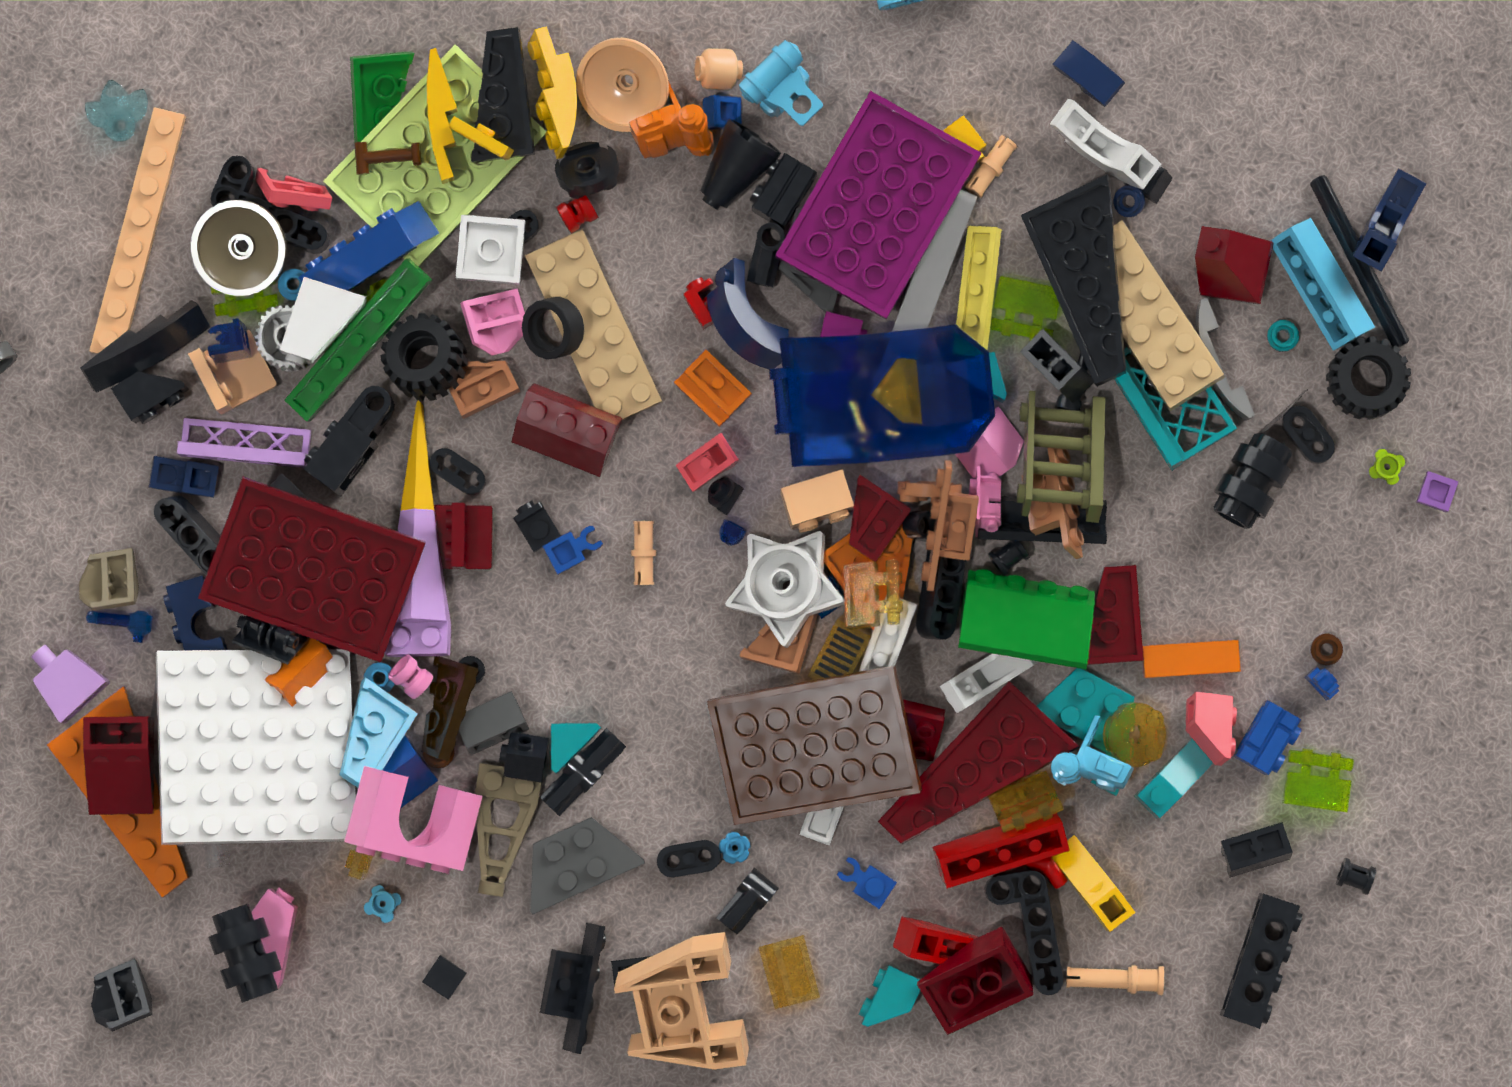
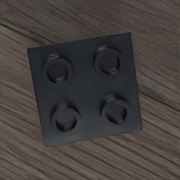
(269, 639)

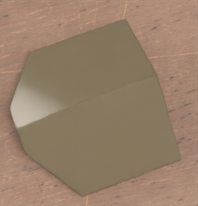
(109, 580)

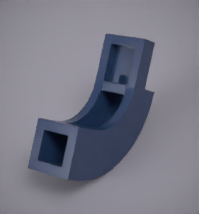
(1388, 219)
(739, 323)

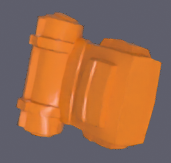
(673, 128)

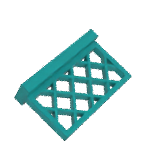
(1159, 429)

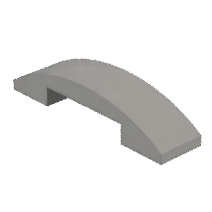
(1234, 399)

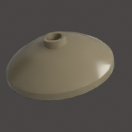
(218, 253)

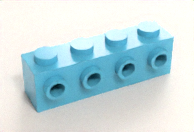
(1322, 284)

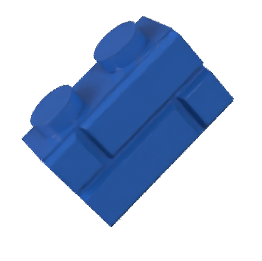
(1267, 738)

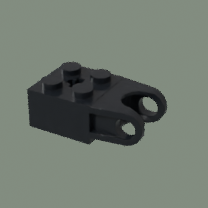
(350, 441)

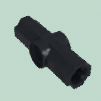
(583, 772)

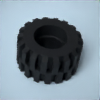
(409, 339)
(1392, 365)

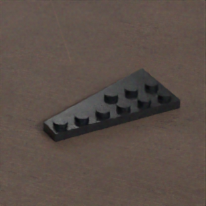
(1080, 259)

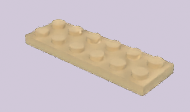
(1158, 328)
(608, 354)

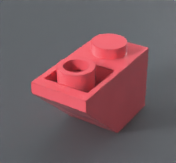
(1210, 725)

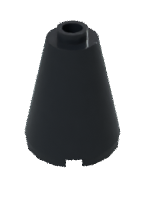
(736, 164)

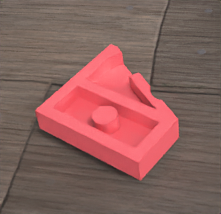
(293, 192)

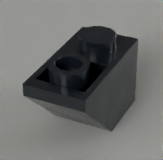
(146, 393)

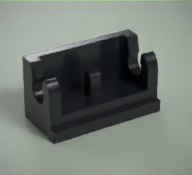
(1256, 849)

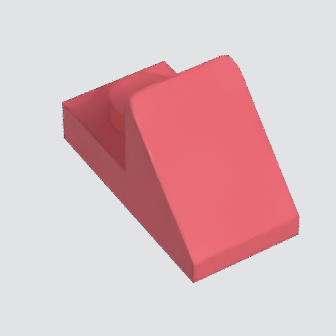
(707, 462)

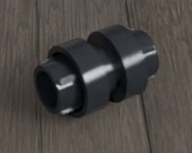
(1259, 468)
(241, 942)

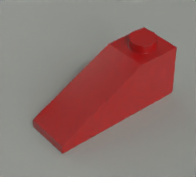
(929, 940)

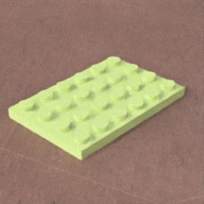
(402, 183)

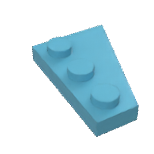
(374, 731)

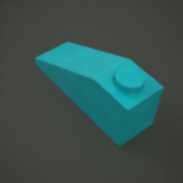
(1173, 779)

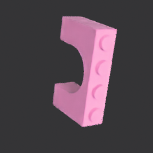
(376, 823)

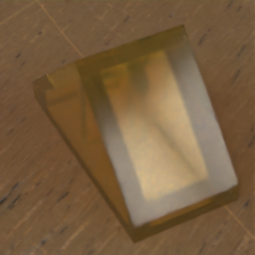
(900, 391)

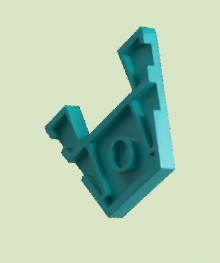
(1077, 702)

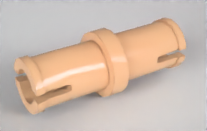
(991, 166)
(643, 552)

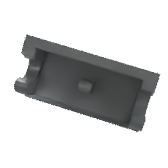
(492, 723)

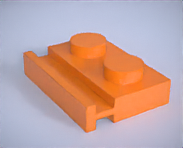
(712, 388)

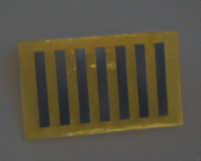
(839, 652)

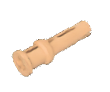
(1131, 979)

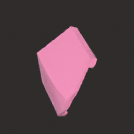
(494, 321)
(995, 449)

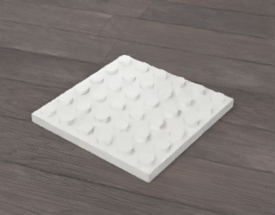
(244, 759)

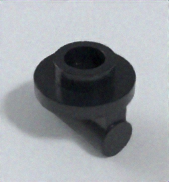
(724, 494)

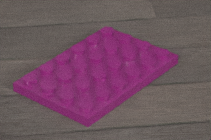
(878, 205)

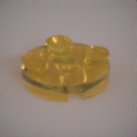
(1151, 739)

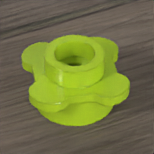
(1395, 463)

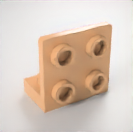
(233, 381)

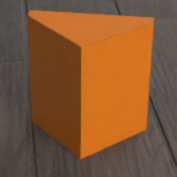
(302, 671)

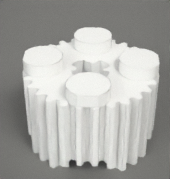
(270, 338)

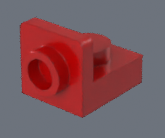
(697, 305)

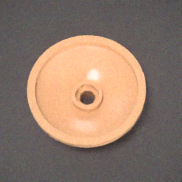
(604, 88)

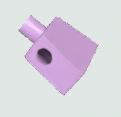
(66, 682)

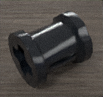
(1008, 556)
(1356, 876)

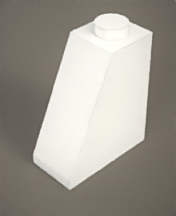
(318, 319)

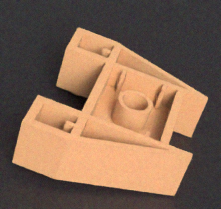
(674, 1008)

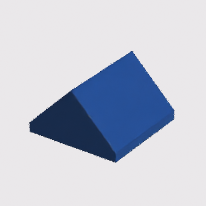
(409, 763)

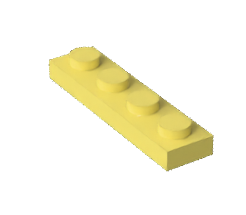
(978, 282)

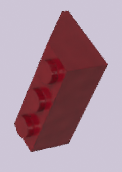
(565, 429)

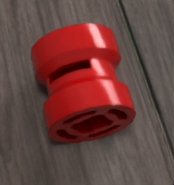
(584, 211)

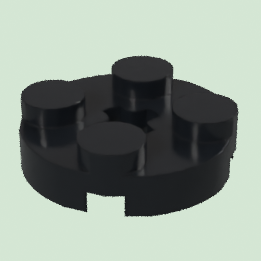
(600, 177)

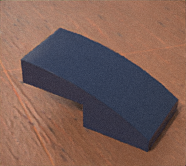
(1089, 73)
(183, 477)

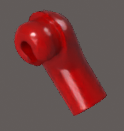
(1051, 870)

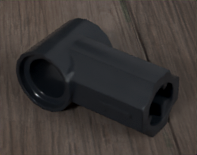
(764, 263)
(750, 896)

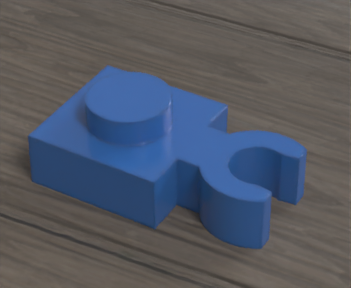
(567, 551)
(1323, 682)
(871, 884)

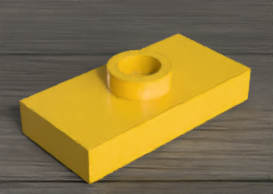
(482, 136)

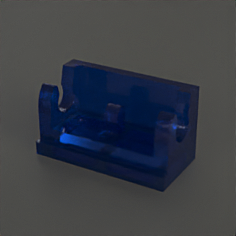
(233, 342)

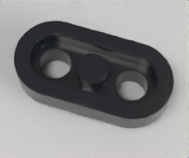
(1311, 432)
(688, 858)

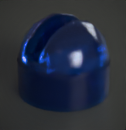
(731, 533)

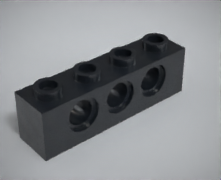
(1236, 1005)

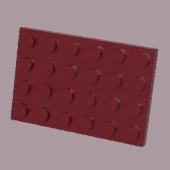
(311, 569)

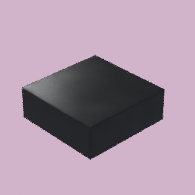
(444, 977)

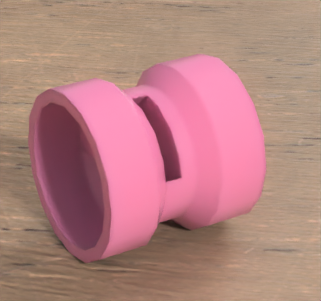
(410, 676)

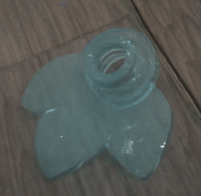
(117, 106)

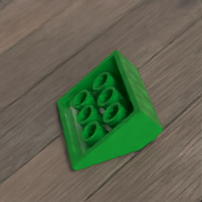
(1026, 619)

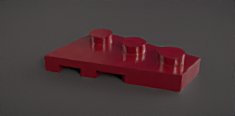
(1116, 618)

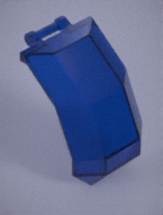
(834, 420)

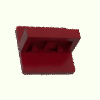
(465, 535)
(925, 728)

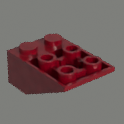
(119, 764)

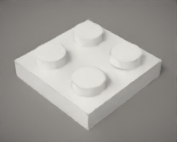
(490, 249)

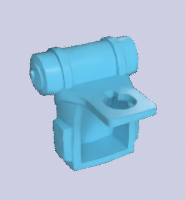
(779, 83)
(1091, 764)

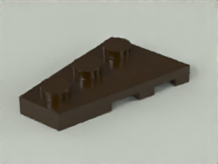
(449, 706)

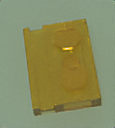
(789, 972)

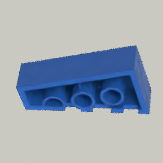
(373, 248)

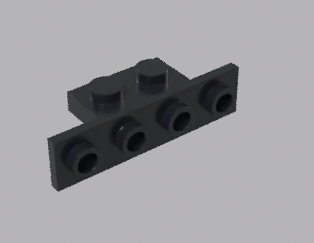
(571, 986)

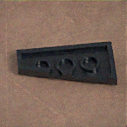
(504, 96)

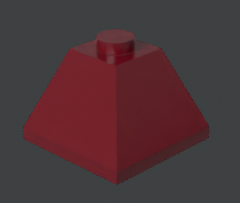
(1232, 265)

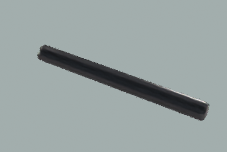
(1363, 271)

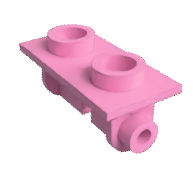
(988, 489)

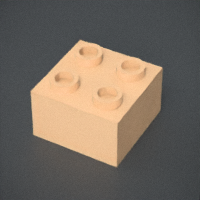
(817, 500)

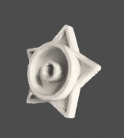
(768, 569)

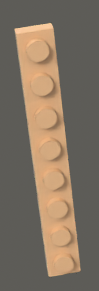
(138, 227)

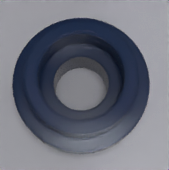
(1120, 201)

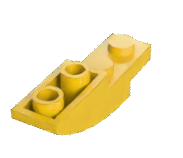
(559, 99)

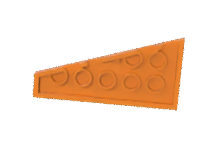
(136, 832)

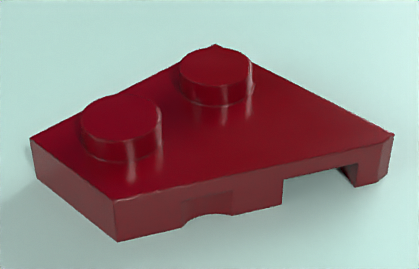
(874, 519)

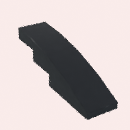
(143, 349)

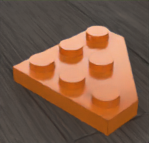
(843, 554)

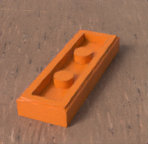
(1191, 659)

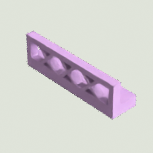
(243, 454)

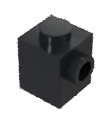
(524, 757)

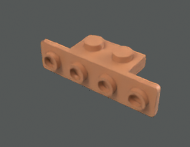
(1048, 516)
(953, 525)

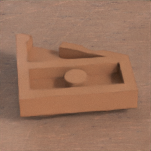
(483, 386)
(770, 652)

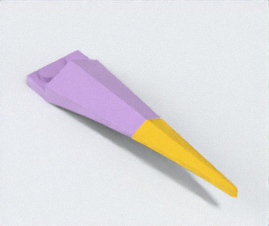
(424, 618)

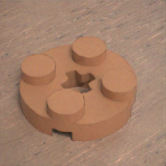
(921, 490)

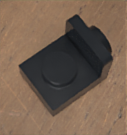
(536, 525)

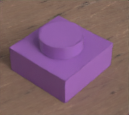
(1437, 491)

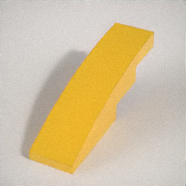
(440, 105)

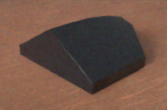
(121, 996)

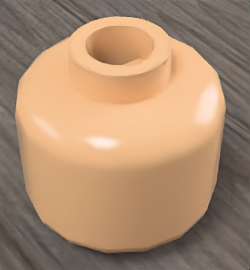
(718, 69)

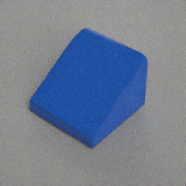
(720, 109)

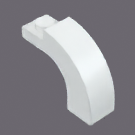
(1103, 148)
(983, 679)

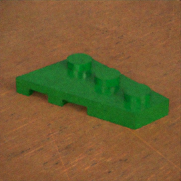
(376, 88)

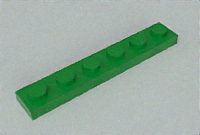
(358, 339)

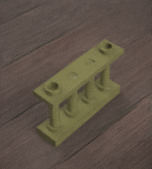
(1090, 444)

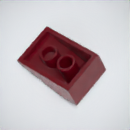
(977, 981)

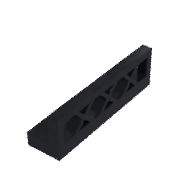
(1016, 527)

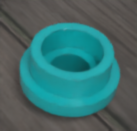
(1293, 335)

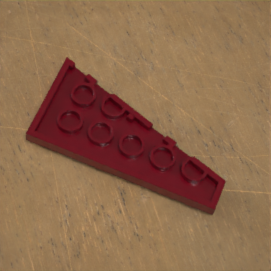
(991, 753)

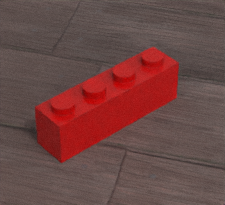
(996, 851)

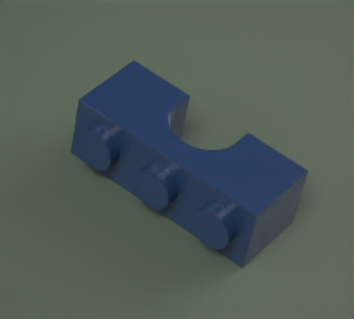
(184, 604)

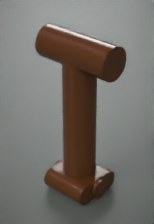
(364, 157)

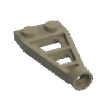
(494, 786)

